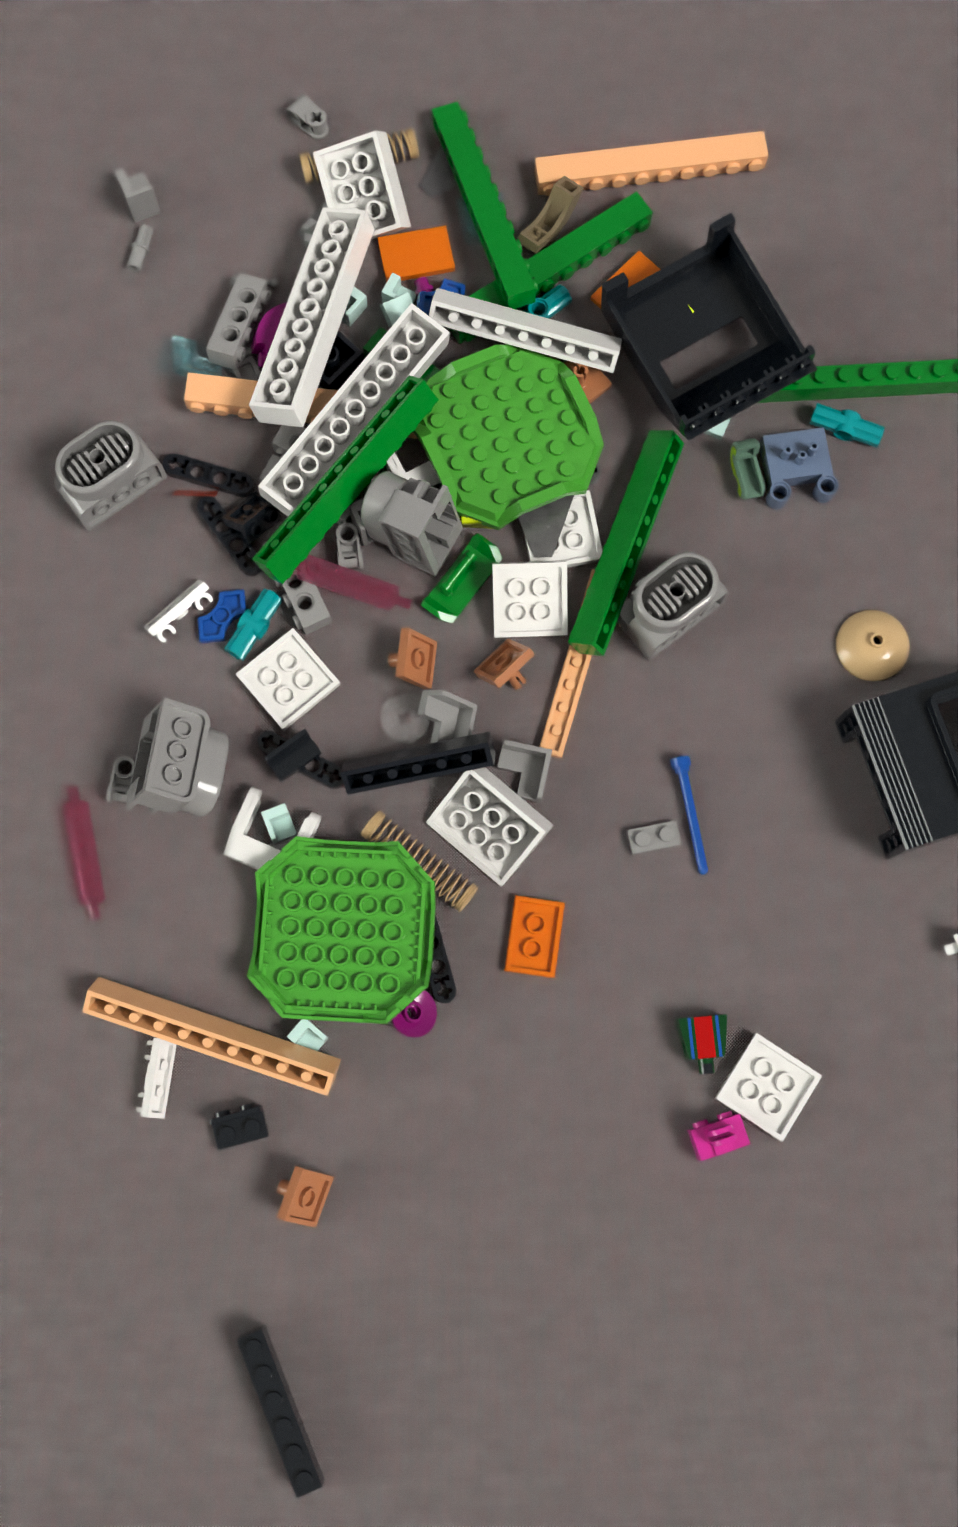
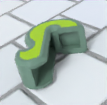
(746, 468)

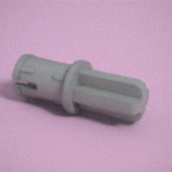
(140, 248)

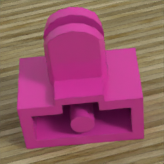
(718, 1136)

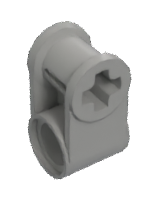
(308, 117)
(349, 552)
(118, 781)

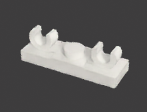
(178, 609)
(157, 1078)

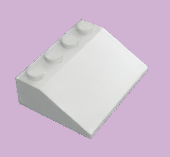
(364, 177)
(489, 824)

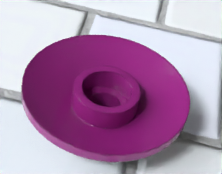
(422, 1019)

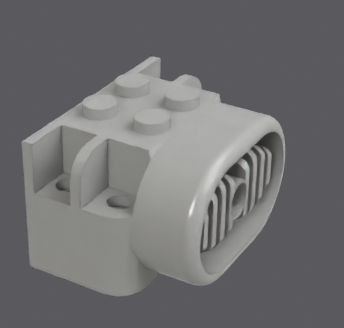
(104, 488)
(411, 520)
(658, 618)
(178, 761)

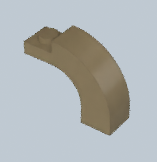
(553, 216)

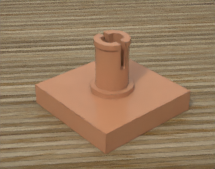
(591, 380)
(414, 658)
(504, 665)
(304, 1196)

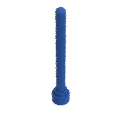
(681, 767)

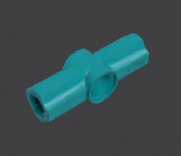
(551, 302)
(847, 425)
(253, 624)

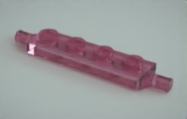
(351, 583)
(84, 853)

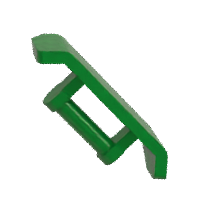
(463, 579)

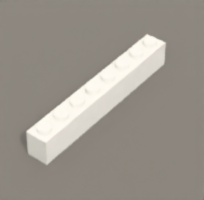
(525, 330)

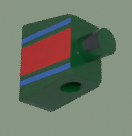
(703, 1039)

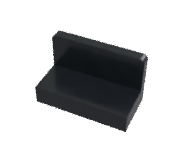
(292, 755)

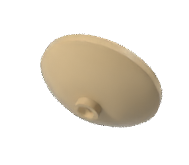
(864, 657)

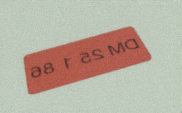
(195, 493)

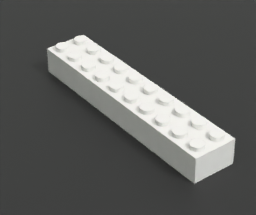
(312, 317)
(403, 351)

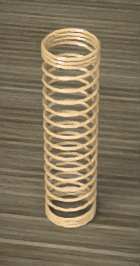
(409, 136)
(372, 826)

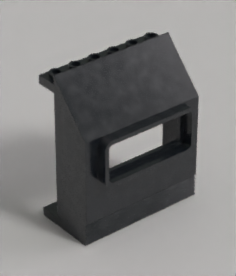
(720, 288)
(909, 761)

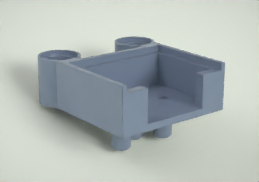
(797, 460)

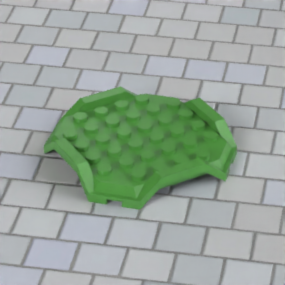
(509, 433)
(343, 930)

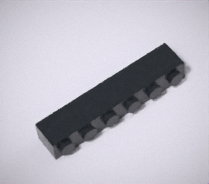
(418, 763)
(281, 1411)

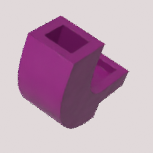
(265, 333)

